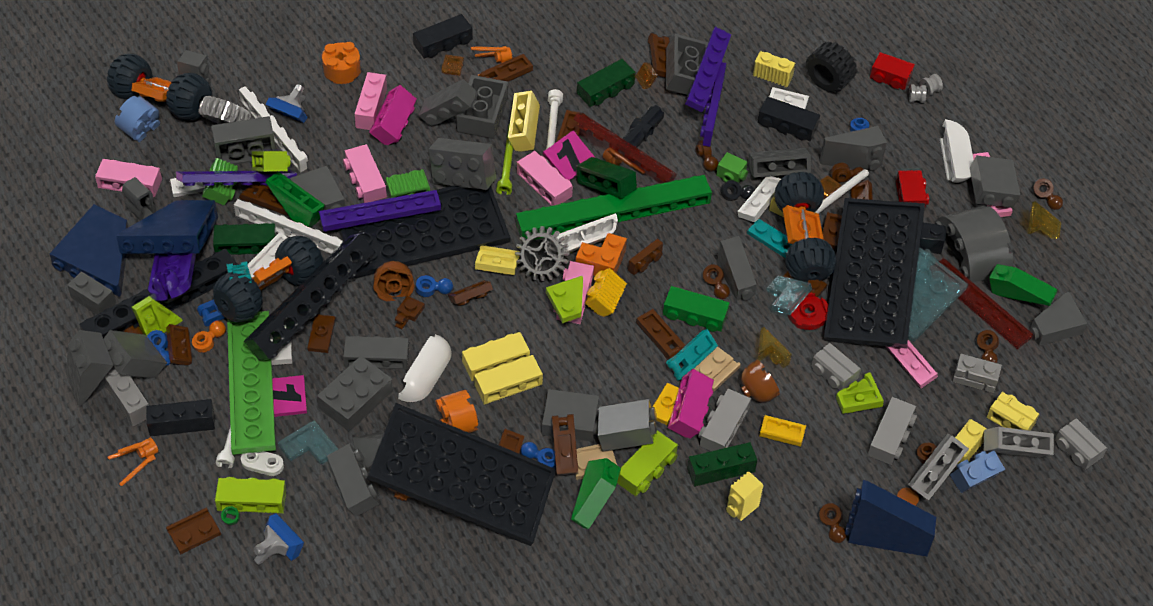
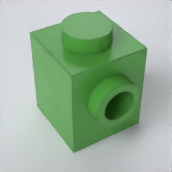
(732, 168)

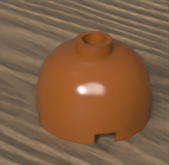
(391, 278)
(758, 383)

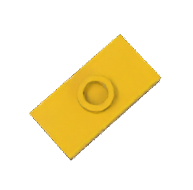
(665, 403)
(782, 430)

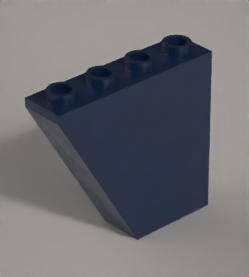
(173, 229)
(94, 249)
(889, 522)

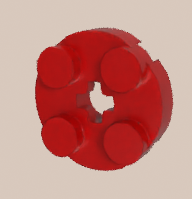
(813, 320)

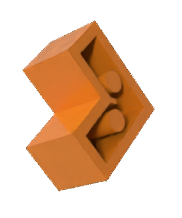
(603, 257)

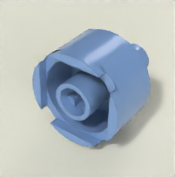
(137, 118)

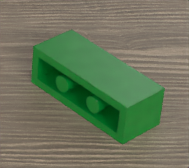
(696, 309)

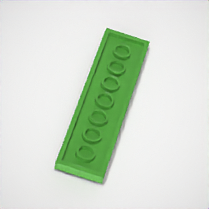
(250, 392)

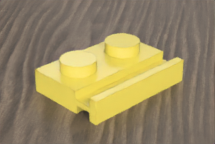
(497, 260)

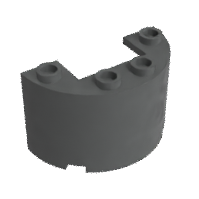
(980, 239)

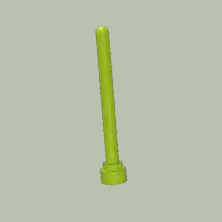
(505, 184)

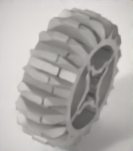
(222, 111)
(544, 245)

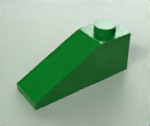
(296, 201)
(1019, 285)
(596, 488)

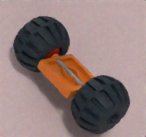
(132, 76)
(809, 255)
(241, 300)

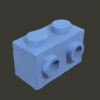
(978, 471)

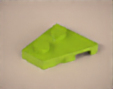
(567, 298)
(154, 316)
(860, 396)

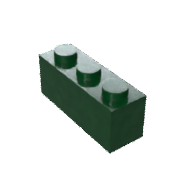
(606, 83)
(606, 177)
(243, 238)
(721, 464)

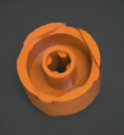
(341, 62)
(458, 411)

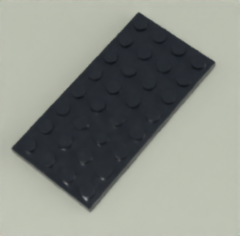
(462, 225)
(875, 273)
(462, 474)

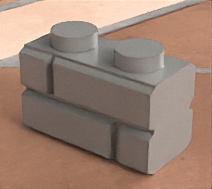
(835, 367)
(977, 373)
(1080, 444)

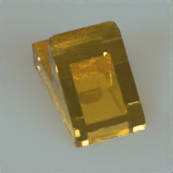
(1043, 220)
(771, 346)

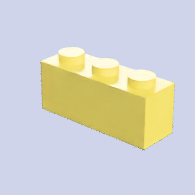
(523, 121)
(494, 354)
(508, 379)

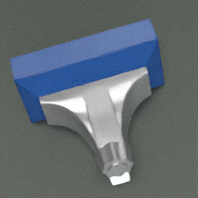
(289, 105)
(278, 539)

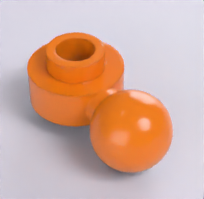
(216, 329)

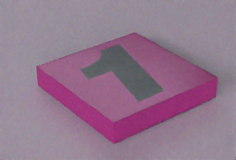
(567, 154)
(289, 396)

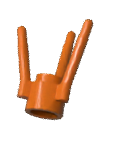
(501, 53)
(144, 449)

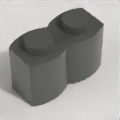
(138, 198)

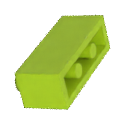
(270, 161)
(647, 464)
(251, 495)

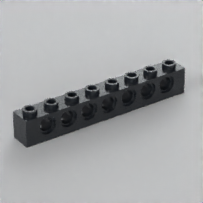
(121, 316)
(259, 339)

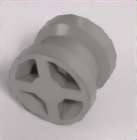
(933, 84)
(917, 93)

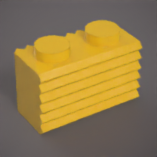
(605, 292)

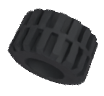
(831, 67)

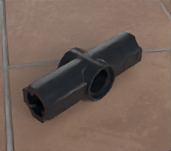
(644, 126)

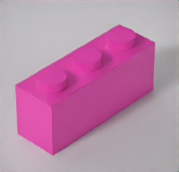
(393, 115)
(691, 404)

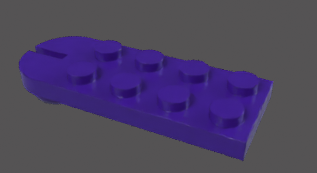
(171, 274)

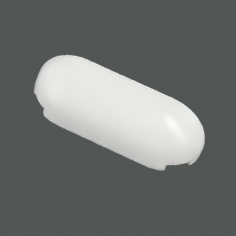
(956, 152)
(588, 233)
(426, 369)

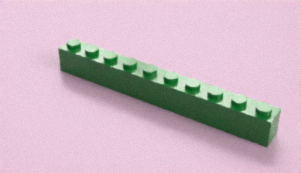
(635, 205)

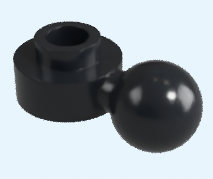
(736, 190)

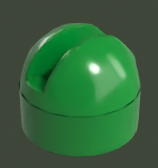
(230, 510)

